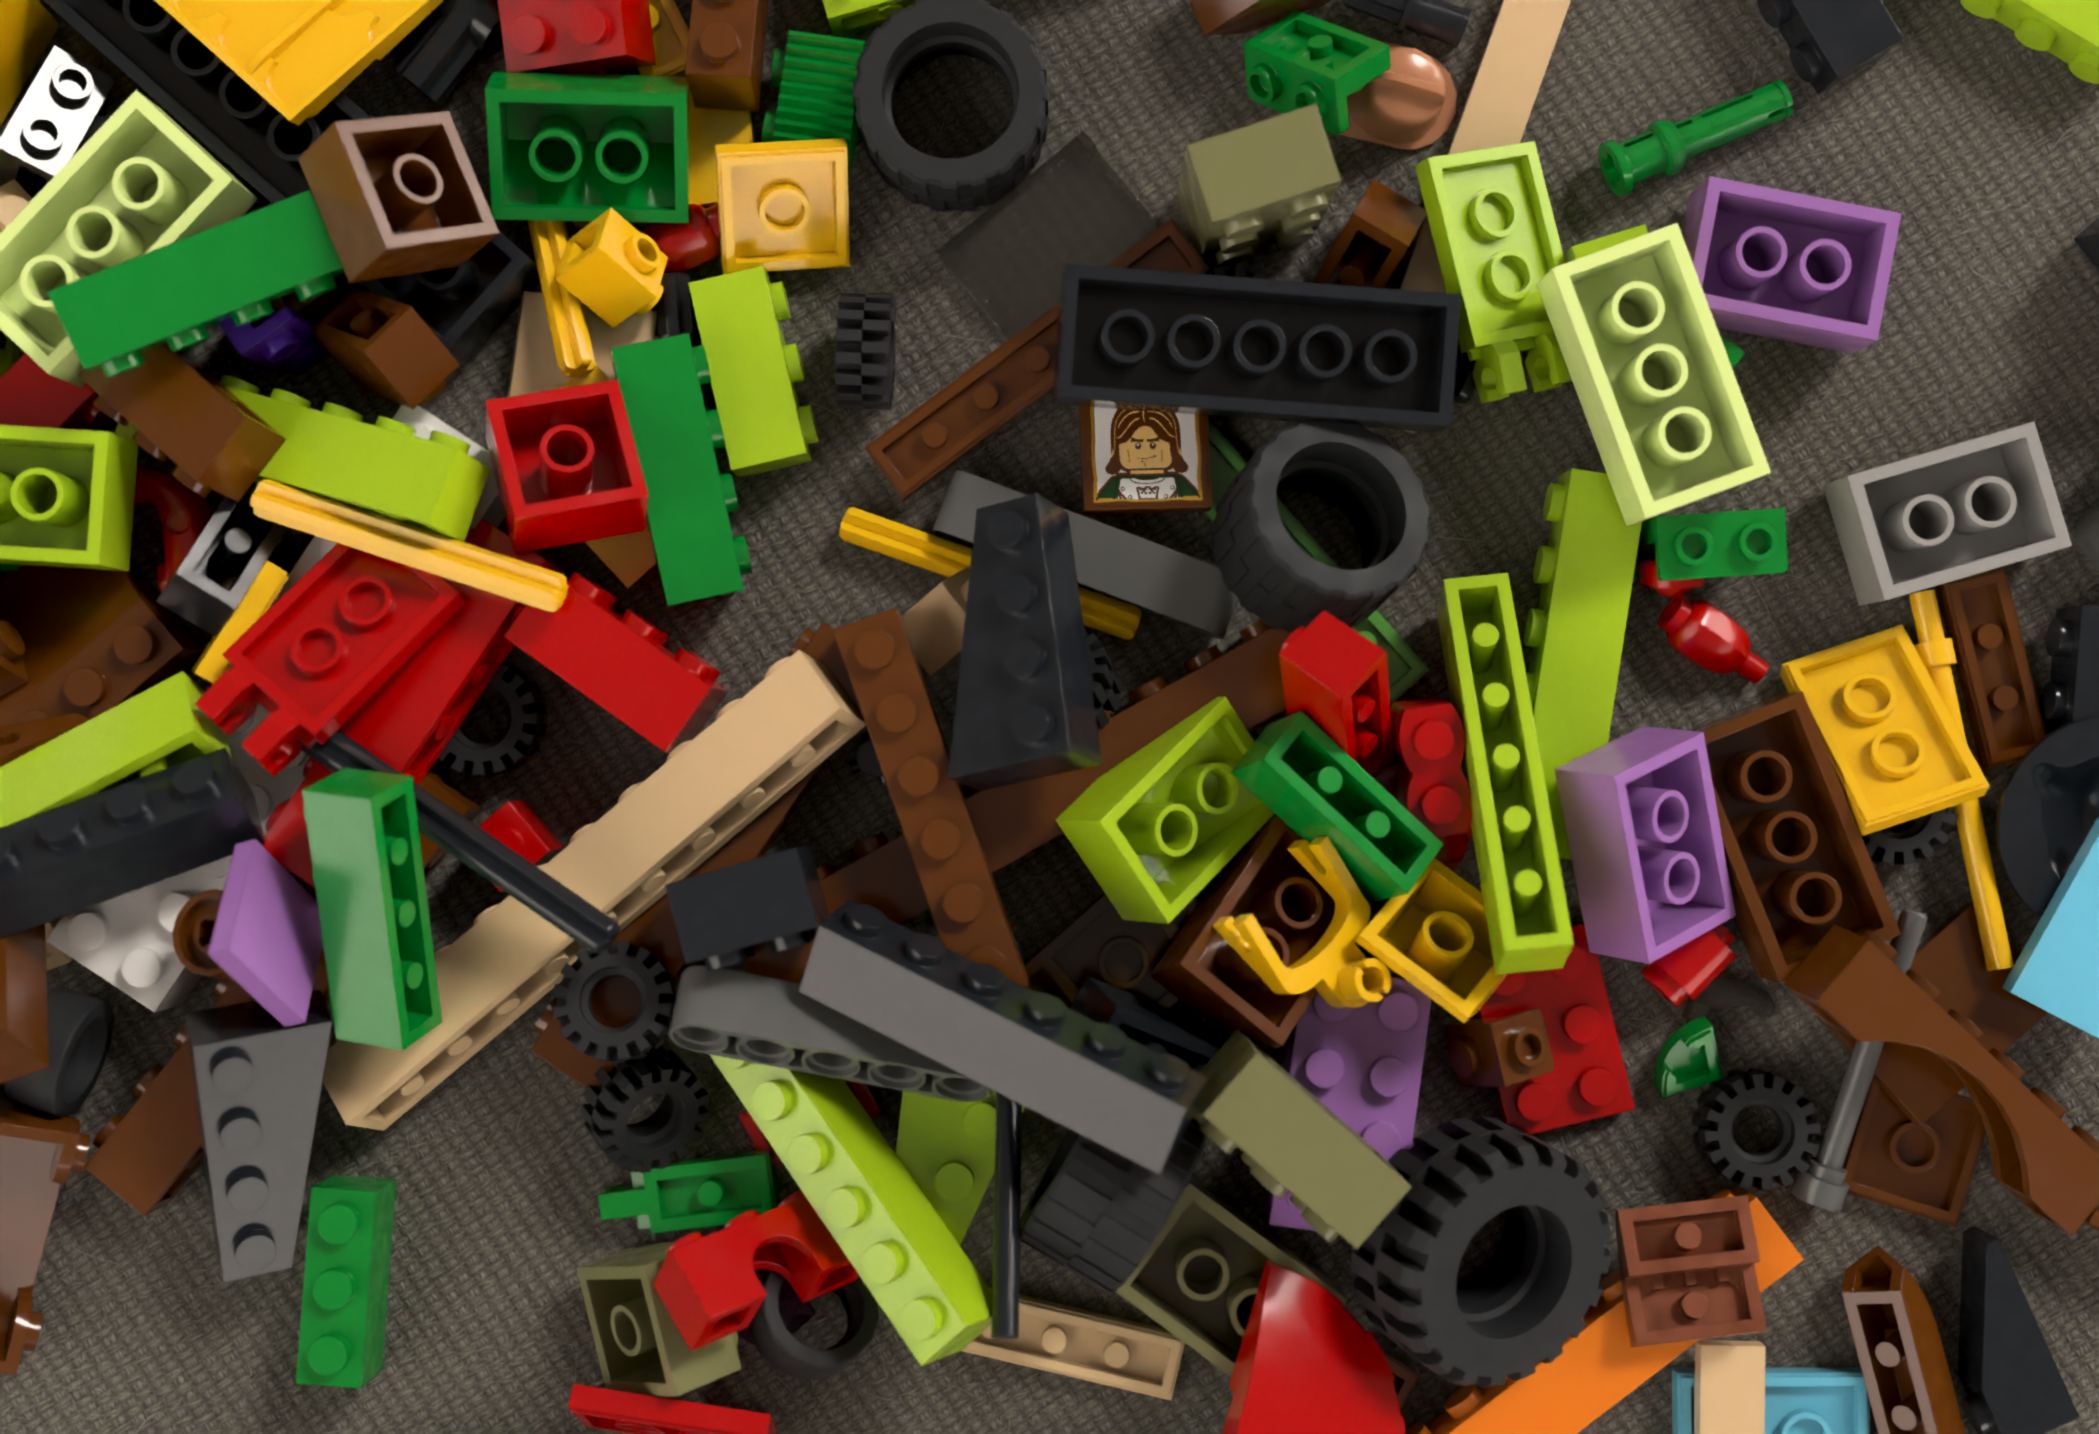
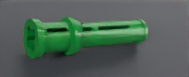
(1670, 144)

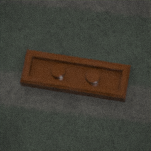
(1992, 666)

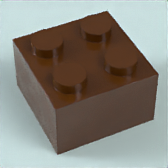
(398, 195)

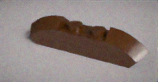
(1899, 1349)

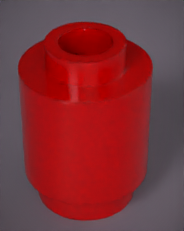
(1691, 967)

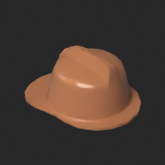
(1405, 104)

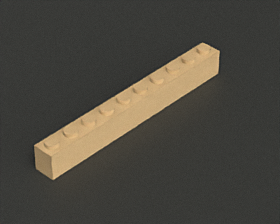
(618, 866)

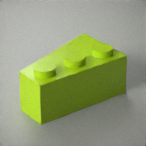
(949, 1153)

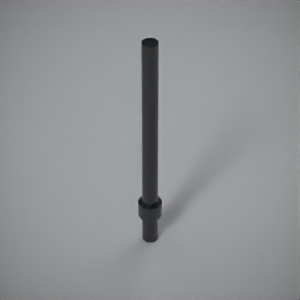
(1007, 1215)

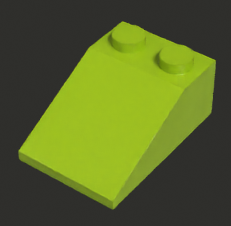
(1168, 816)

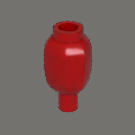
(688, 243)
(1710, 638)

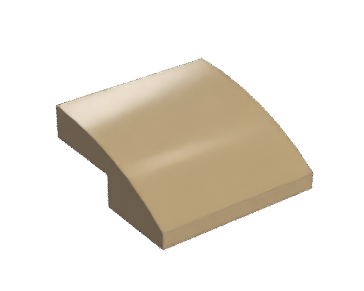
(534, 355)

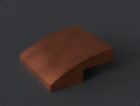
(1689, 1271)

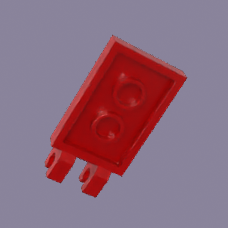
(326, 650)

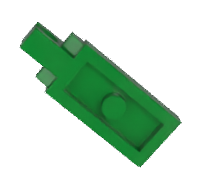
(695, 1192)

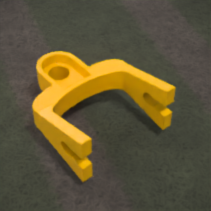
(1335, 962)

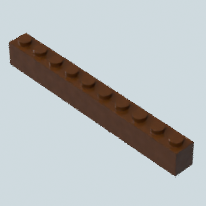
(1024, 814)

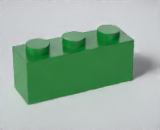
(1328, 793)
(346, 1281)

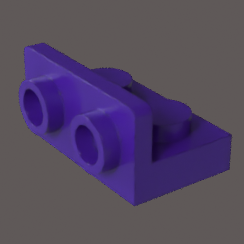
(277, 341)

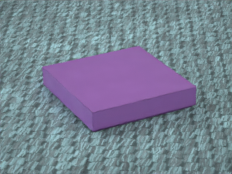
(268, 933)

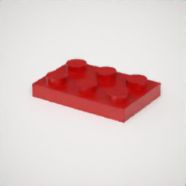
(1583, 1040)

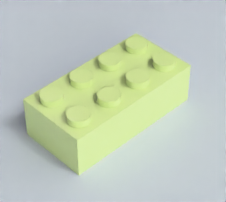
(116, 199)
(1652, 374)

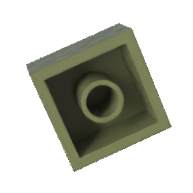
(635, 1333)

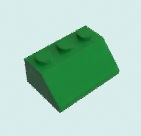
(588, 144)

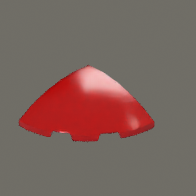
(1308, 1366)

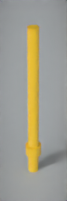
(1938, 656)

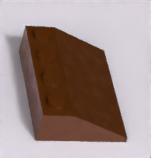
(89, 640)

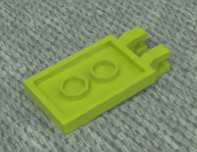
(1493, 248)

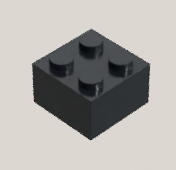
(747, 904)

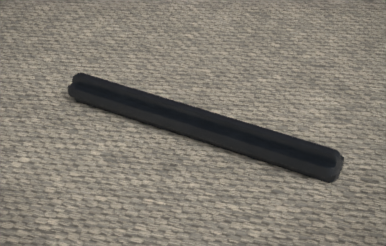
(483, 852)

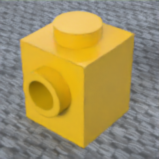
(613, 268)

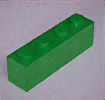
(197, 283)
(680, 469)
(373, 907)

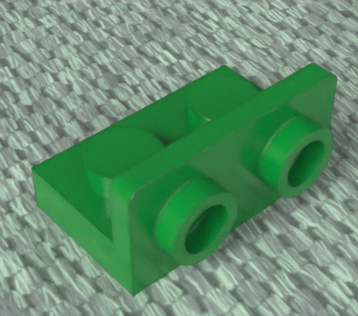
(1311, 63)
(1717, 544)

